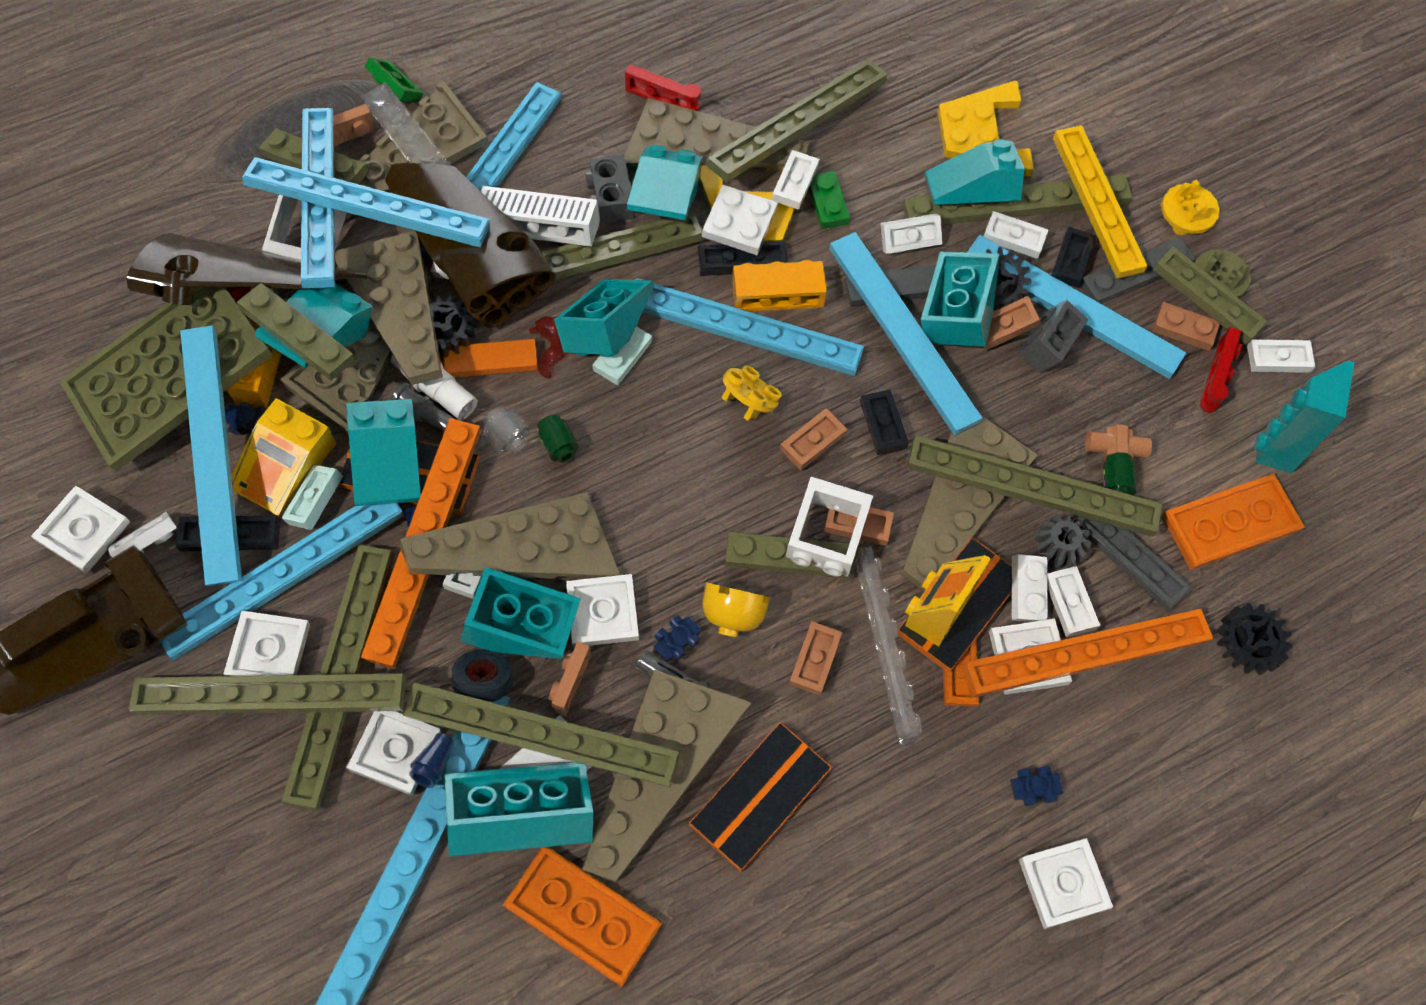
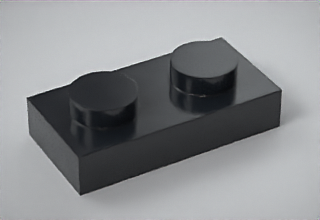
(1073, 256)
(884, 422)

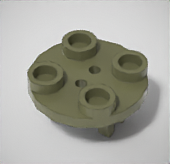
(1236, 274)

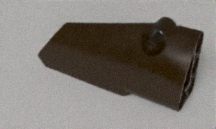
(178, 263)
(490, 278)
(85, 632)

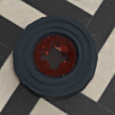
(472, 665)

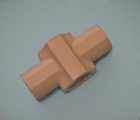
(1118, 439)

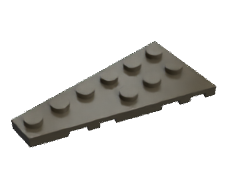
(445, 124)
(351, 386)
(525, 543)
(674, 717)

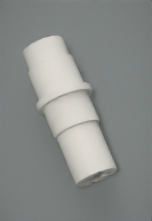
(446, 393)

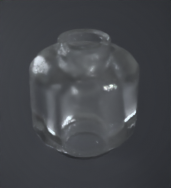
(506, 429)

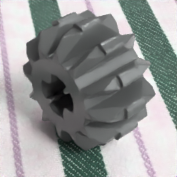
(1068, 532)

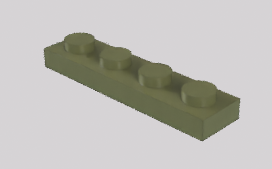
(288, 151)
(1209, 294)
(296, 331)
(769, 554)

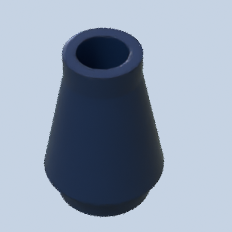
(431, 763)

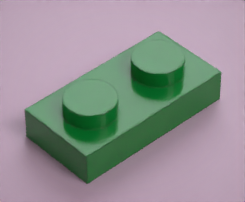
(385, 71)
(828, 201)

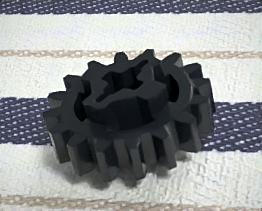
(1012, 280)
(452, 324)
(1268, 641)

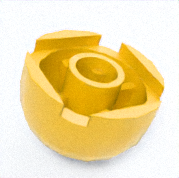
(733, 609)

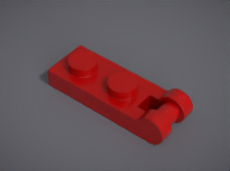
(650, 85)
(1220, 371)

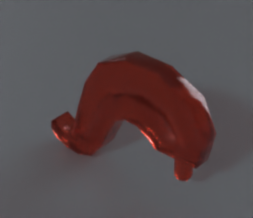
(547, 330)

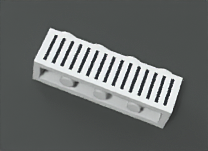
(548, 215)

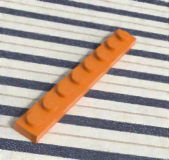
(432, 513)
(1086, 652)

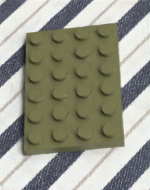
(137, 383)

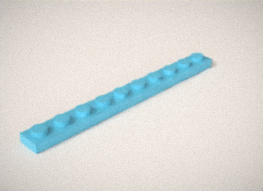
(400, 880)

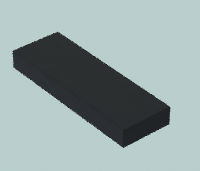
(721, 258)
(252, 532)

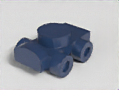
(243, 418)
(674, 642)
(1031, 787)

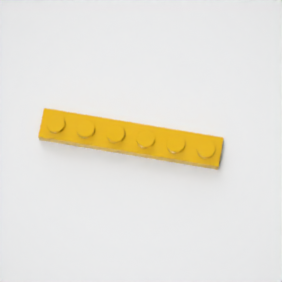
(1099, 202)

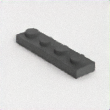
(1104, 285)

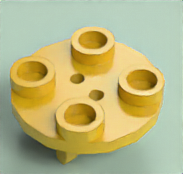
(1199, 205)
(750, 390)

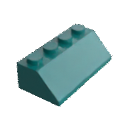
(1306, 419)
(518, 808)

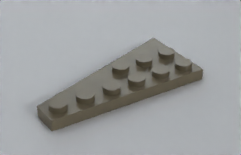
(695, 131)
(399, 300)
(956, 509)

